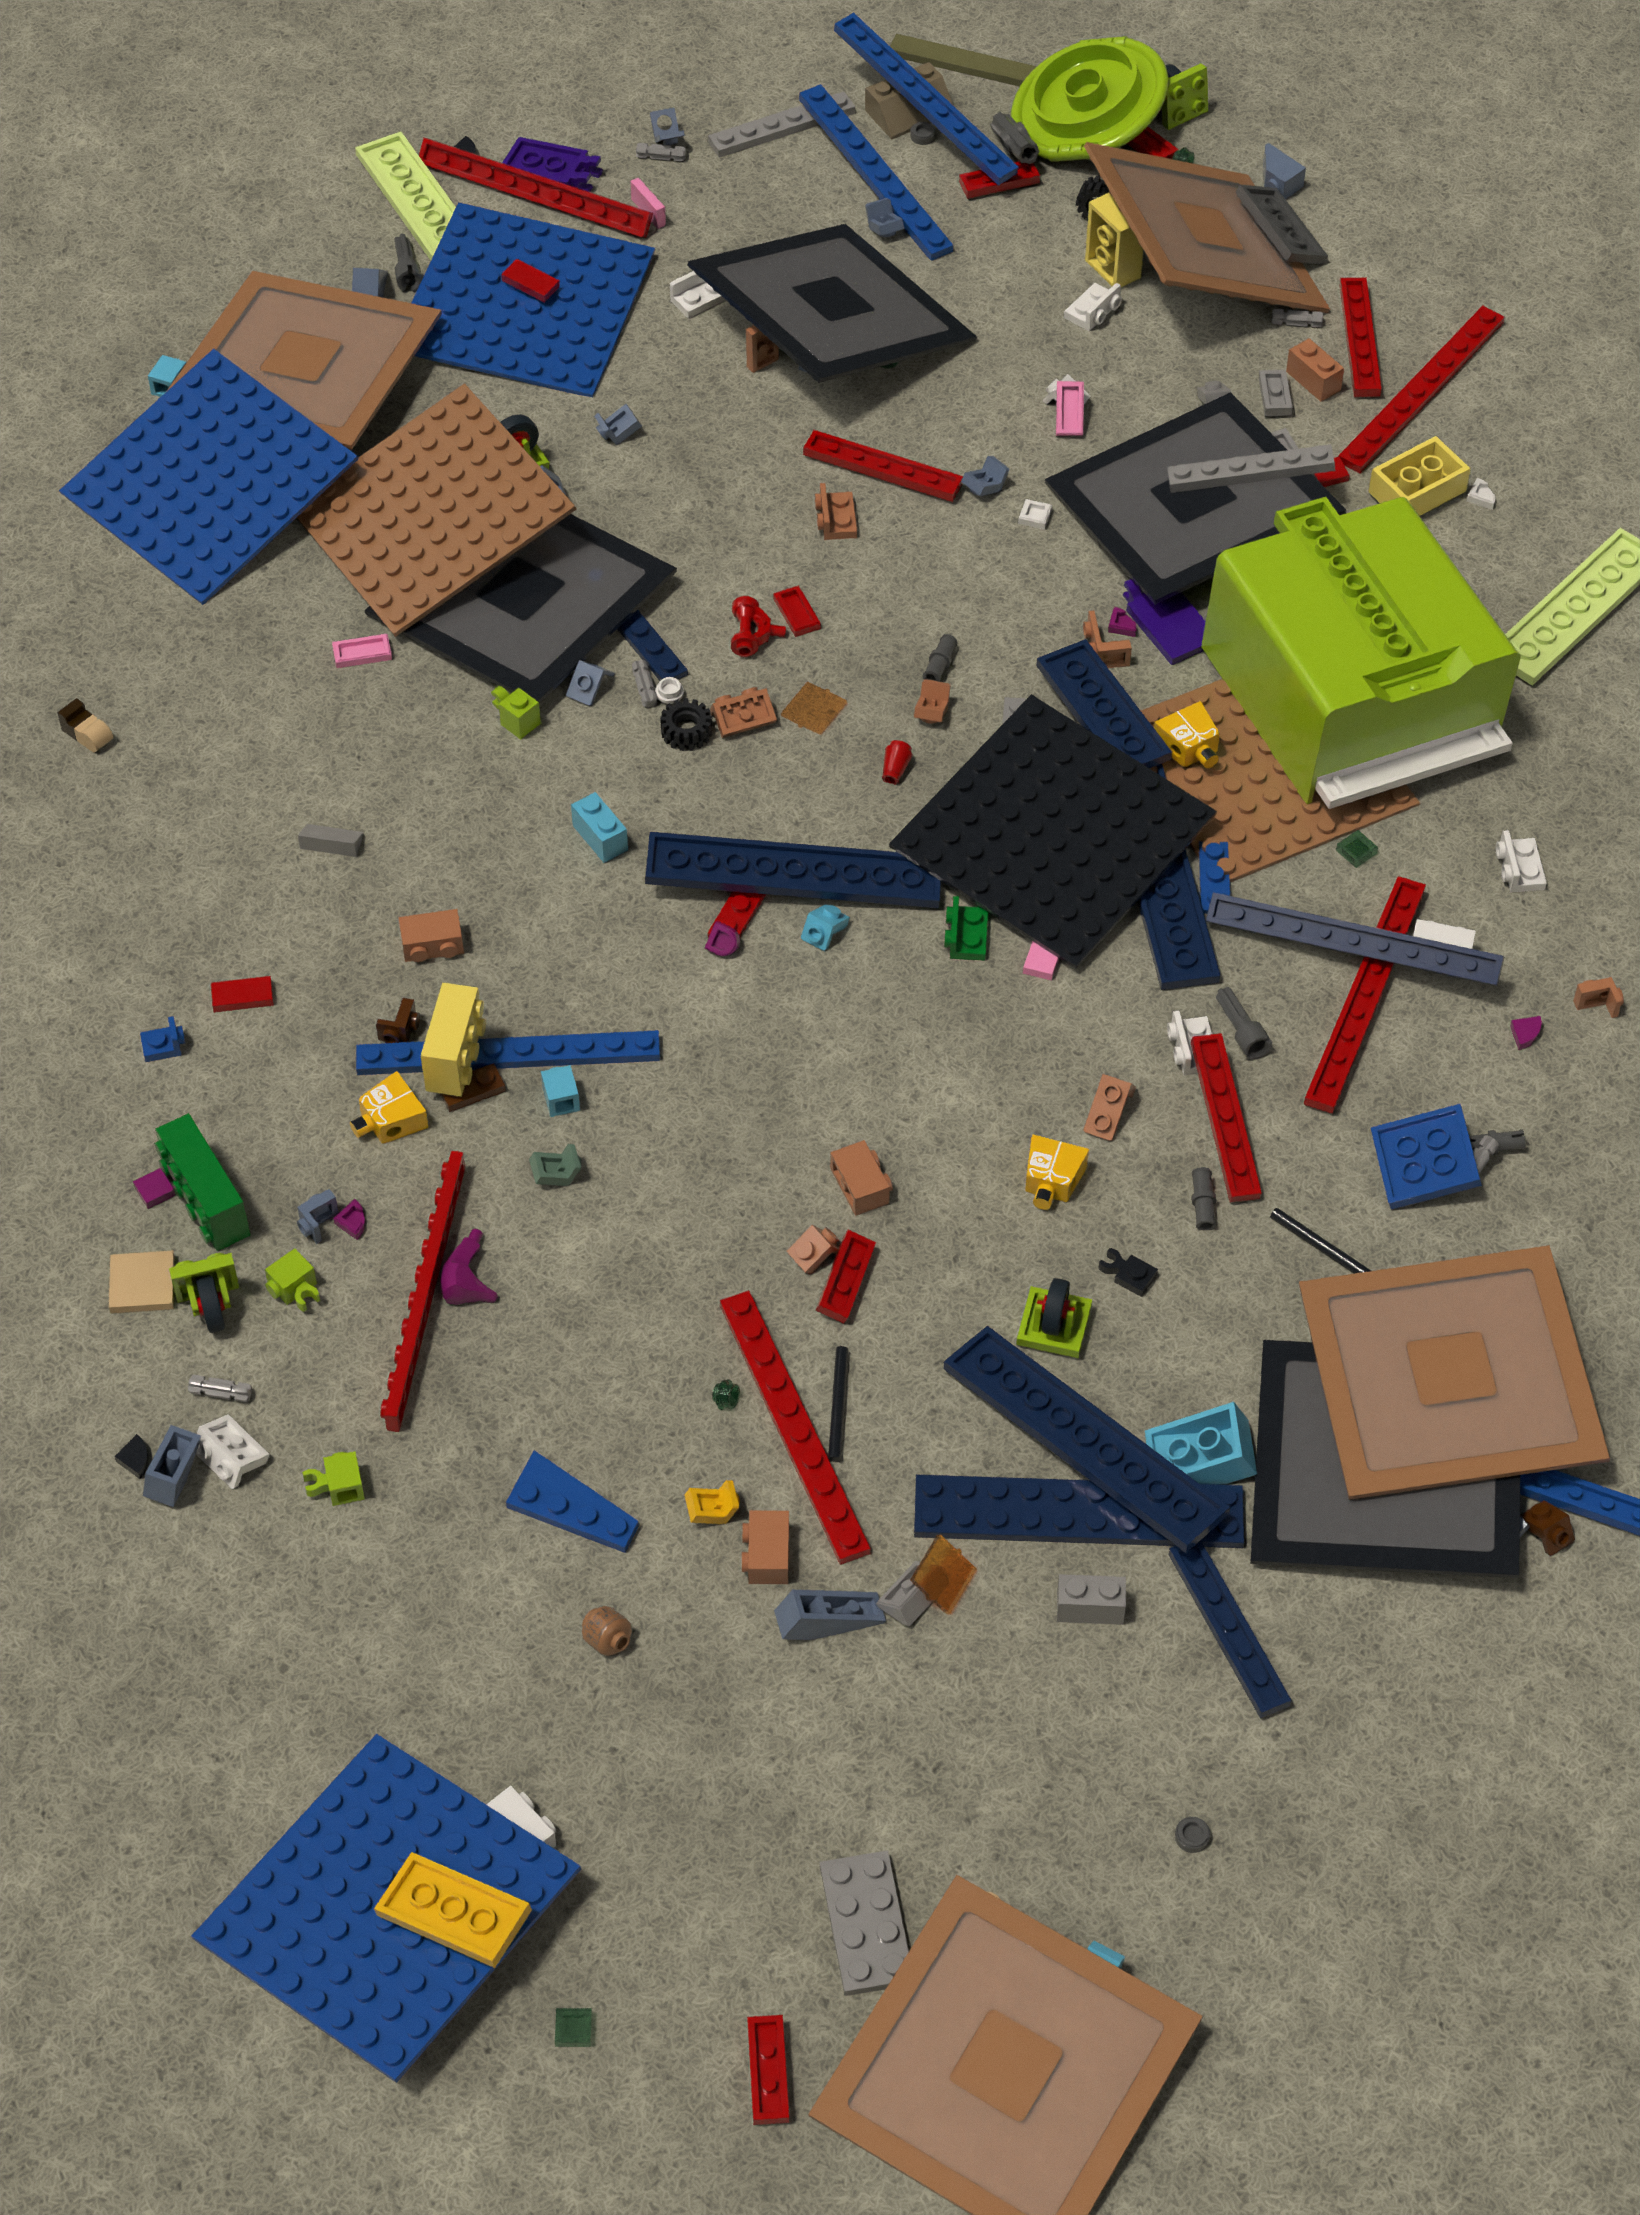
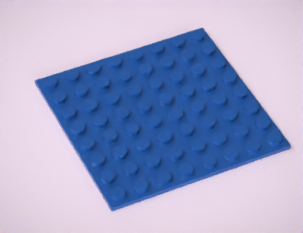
(511, 333)
(208, 476)
(309, 1919)

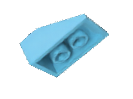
(1208, 1445)

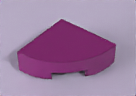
(1121, 623)
(1525, 1030)
(351, 1219)

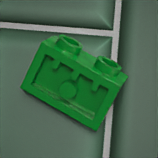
(967, 931)

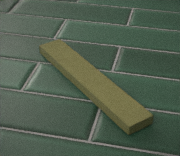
(961, 60)

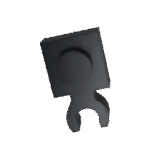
(1131, 1274)

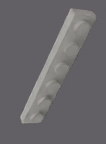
(770, 127)
(1251, 468)

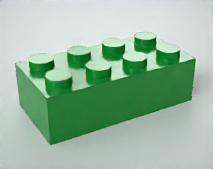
(201, 1182)

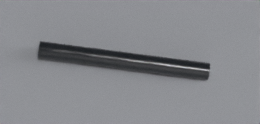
(1318, 1242)
(838, 1404)

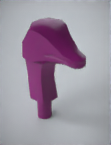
(457, 1279)

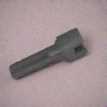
(407, 269)
(1249, 1034)

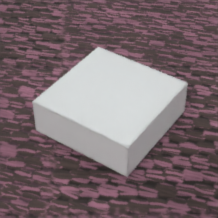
(1035, 514)

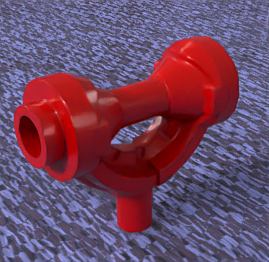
(748, 610)

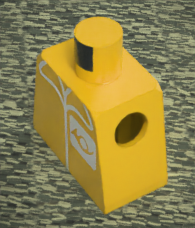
(1190, 735)
(390, 1111)
(1054, 1170)

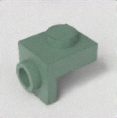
(554, 1167)

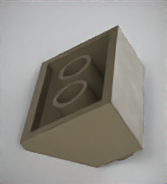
(893, 110)

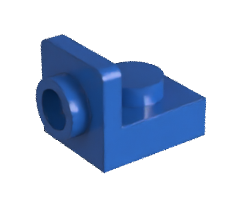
(162, 1042)

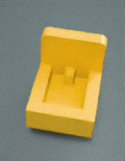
(712, 1505)

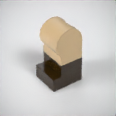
(84, 726)

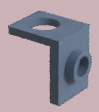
(667, 136)
(586, 682)

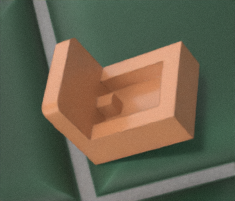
(932, 701)
(1598, 993)
(813, 1248)

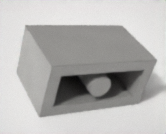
(1091, 1599)

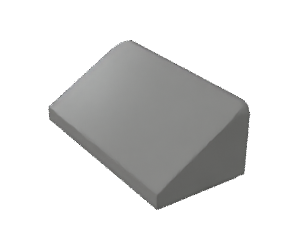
(330, 840)
(904, 1599)

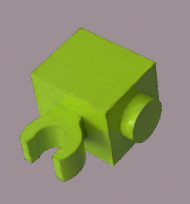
(517, 711)
(292, 1279)
(341, 1479)

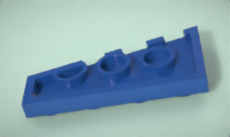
(566, 1503)

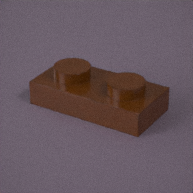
(483, 1085)

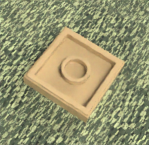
(141, 1282)

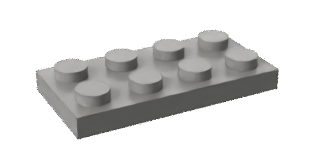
(864, 1920)

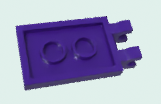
(555, 162)
(1170, 625)

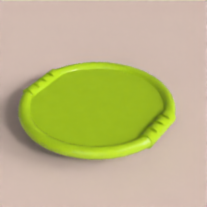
(1092, 94)

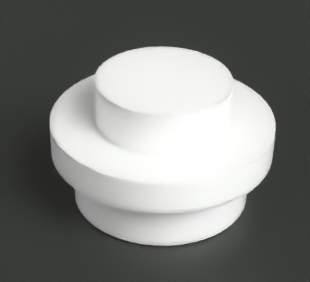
(669, 690)

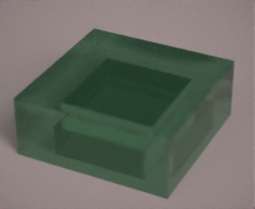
(1356, 848)
(573, 2027)

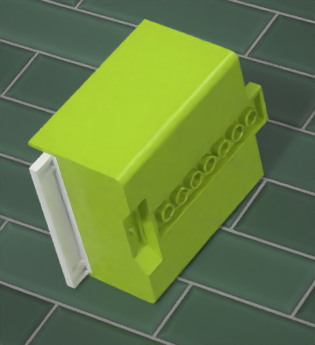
(1359, 650)

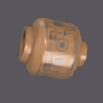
(606, 1630)

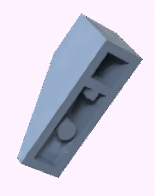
(826, 1613)

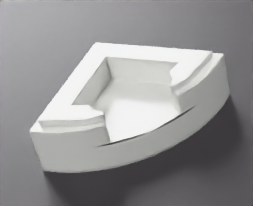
(1481, 494)

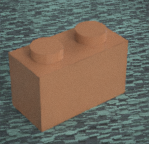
(1315, 369)
(431, 935)
(860, 1177)
(768, 1547)

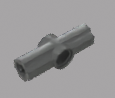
(1014, 138)

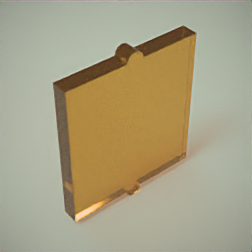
(813, 708)
(943, 1574)

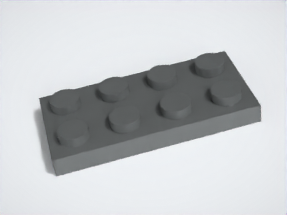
(1281, 224)

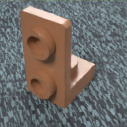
(1112, 653)
(1108, 1107)

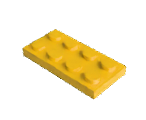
(453, 1909)

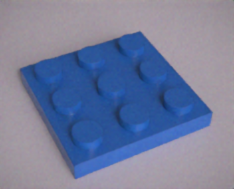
(1425, 1156)

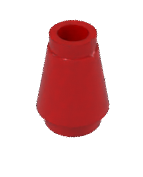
(896, 760)

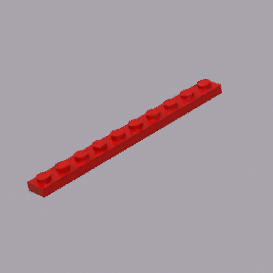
(536, 187)
(1421, 389)
(1361, 1002)
(421, 1300)
(795, 1428)

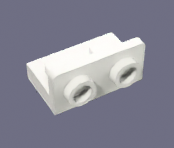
(693, 295)
(1094, 305)
(1520, 863)
(1182, 1032)
(229, 1450)

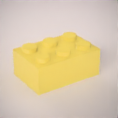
(1111, 243)
(1423, 475)
(453, 1039)

